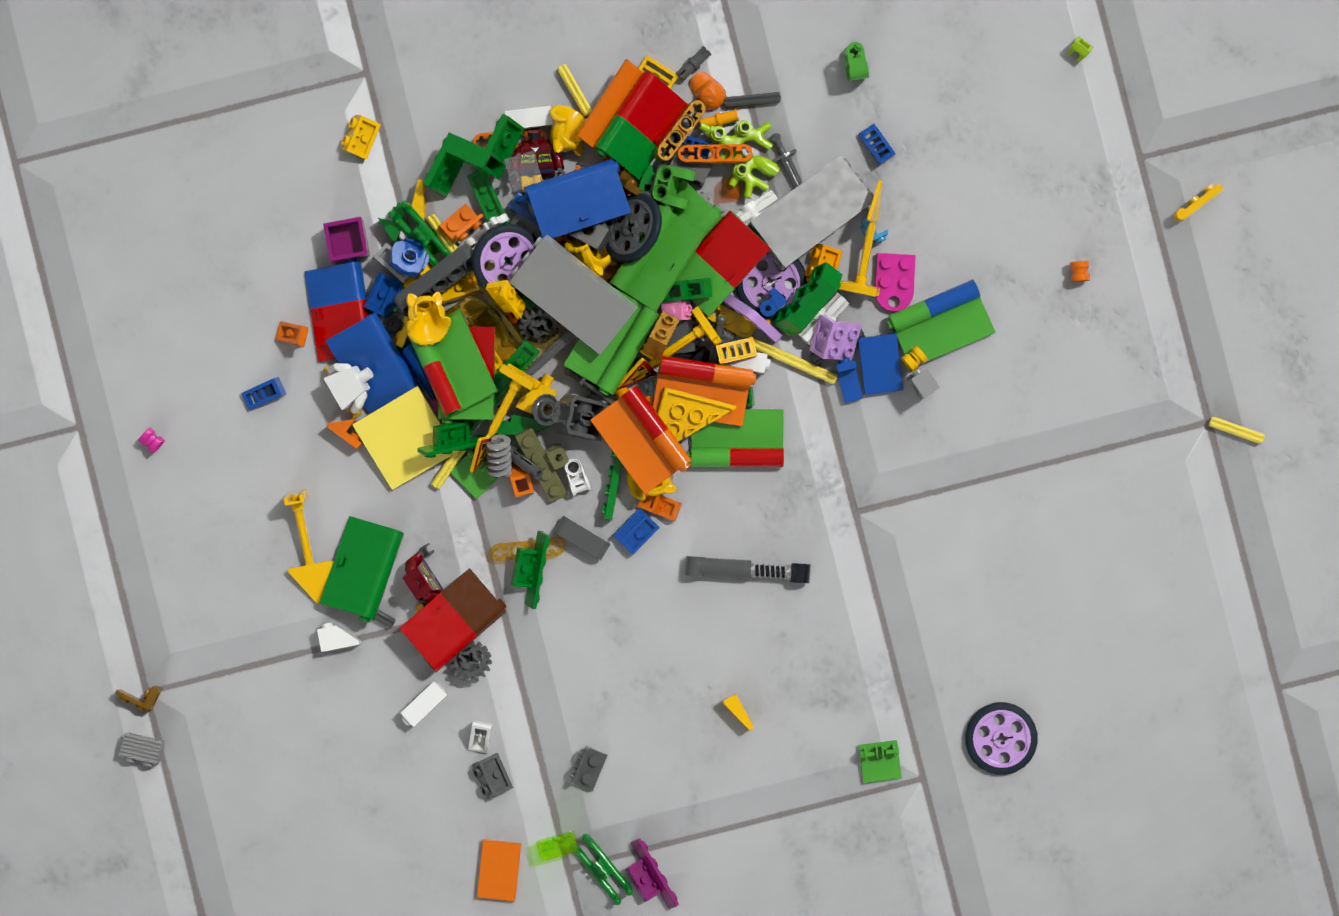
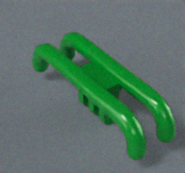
(420, 233)
(602, 869)

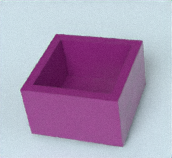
(346, 239)

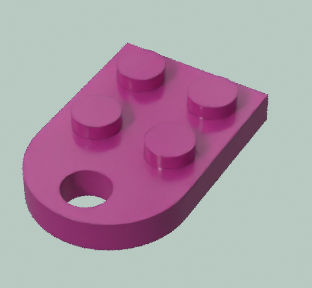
(895, 279)

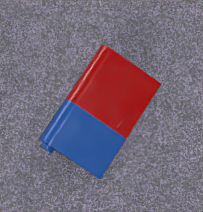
(335, 302)

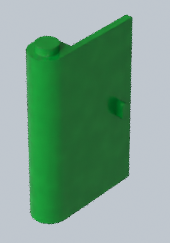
(361, 568)

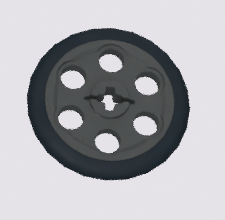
(636, 223)

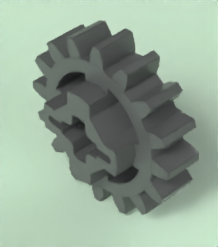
(539, 325)
(475, 668)

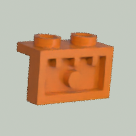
(460, 223)

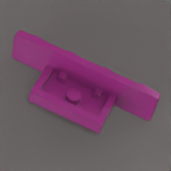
(648, 878)

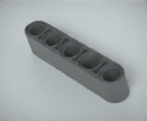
(438, 277)

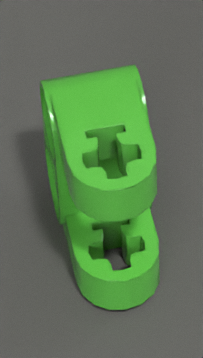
(856, 67)
(671, 185)

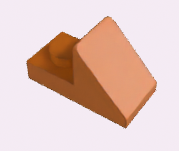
(292, 333)
(342, 428)

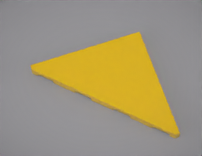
(688, 412)

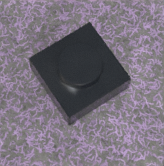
(701, 354)

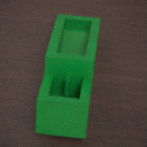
(690, 290)
(518, 425)

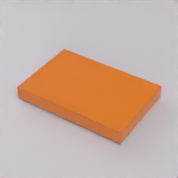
(499, 870)

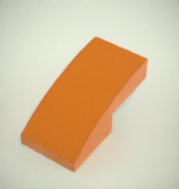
(661, 506)

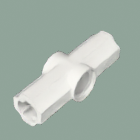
(756, 207)
(831, 309)

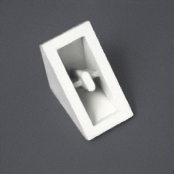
(480, 736)

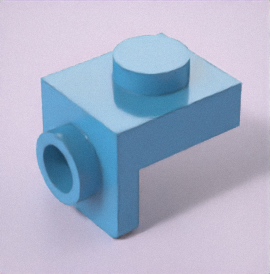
(877, 237)

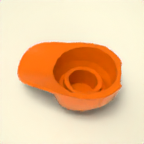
(707, 90)

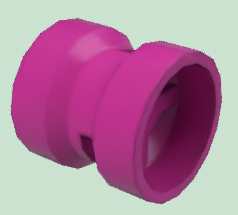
(149, 439)

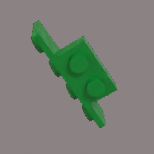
(450, 438)
(529, 568)

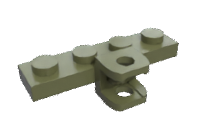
(546, 460)

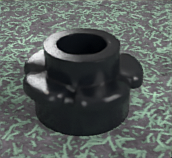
(392, 319)

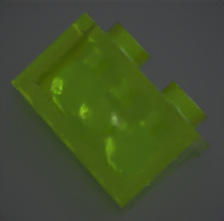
(557, 845)

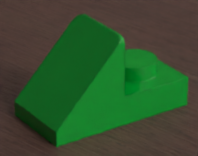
(391, 226)

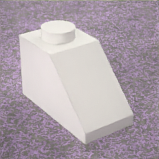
(335, 637)

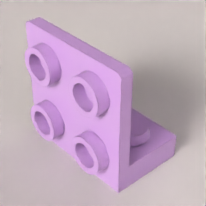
(835, 338)

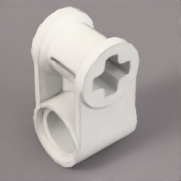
(577, 478)

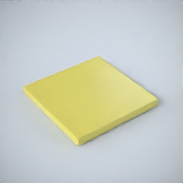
(397, 432)

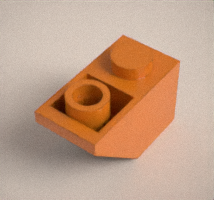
(521, 481)

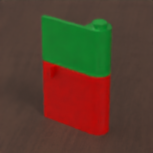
(640, 124)

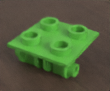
(474, 482)
(880, 761)

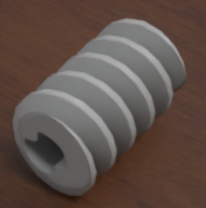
(499, 456)

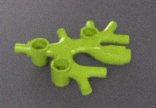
(760, 163)

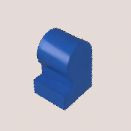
(771, 306)

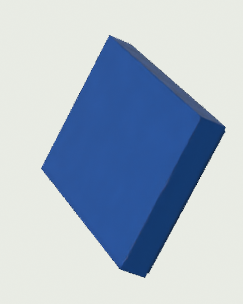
(880, 364)

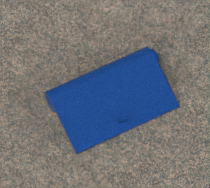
(578, 199)
(372, 347)

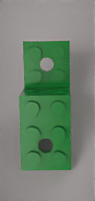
(459, 151)

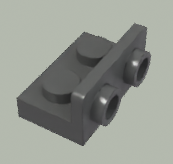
(589, 768)
(492, 776)

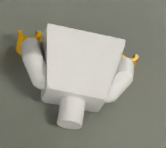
(348, 386)

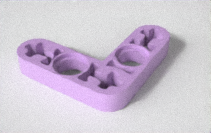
(756, 319)

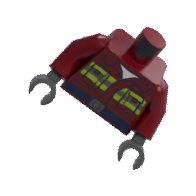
(547, 159)
(420, 577)

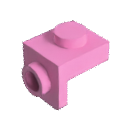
(678, 309)

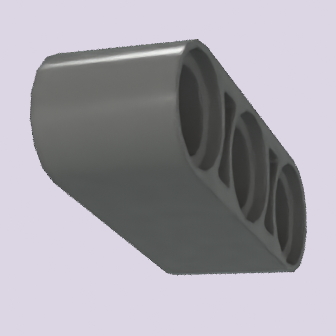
(582, 538)

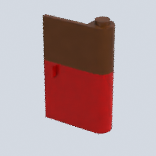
(453, 620)

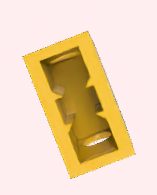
(526, 401)

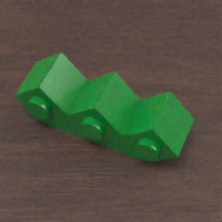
(809, 299)

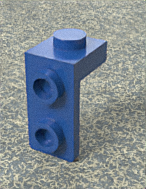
(848, 380)

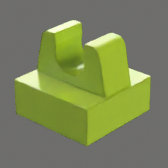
(1081, 47)

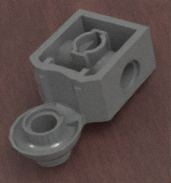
(569, 414)

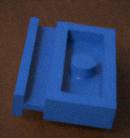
(383, 294)
(636, 531)

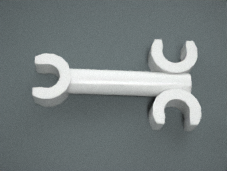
(494, 221)

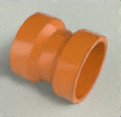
(1079, 271)

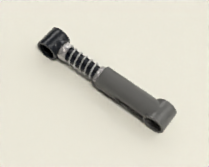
(745, 569)

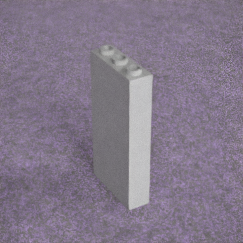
(812, 212)
(572, 293)

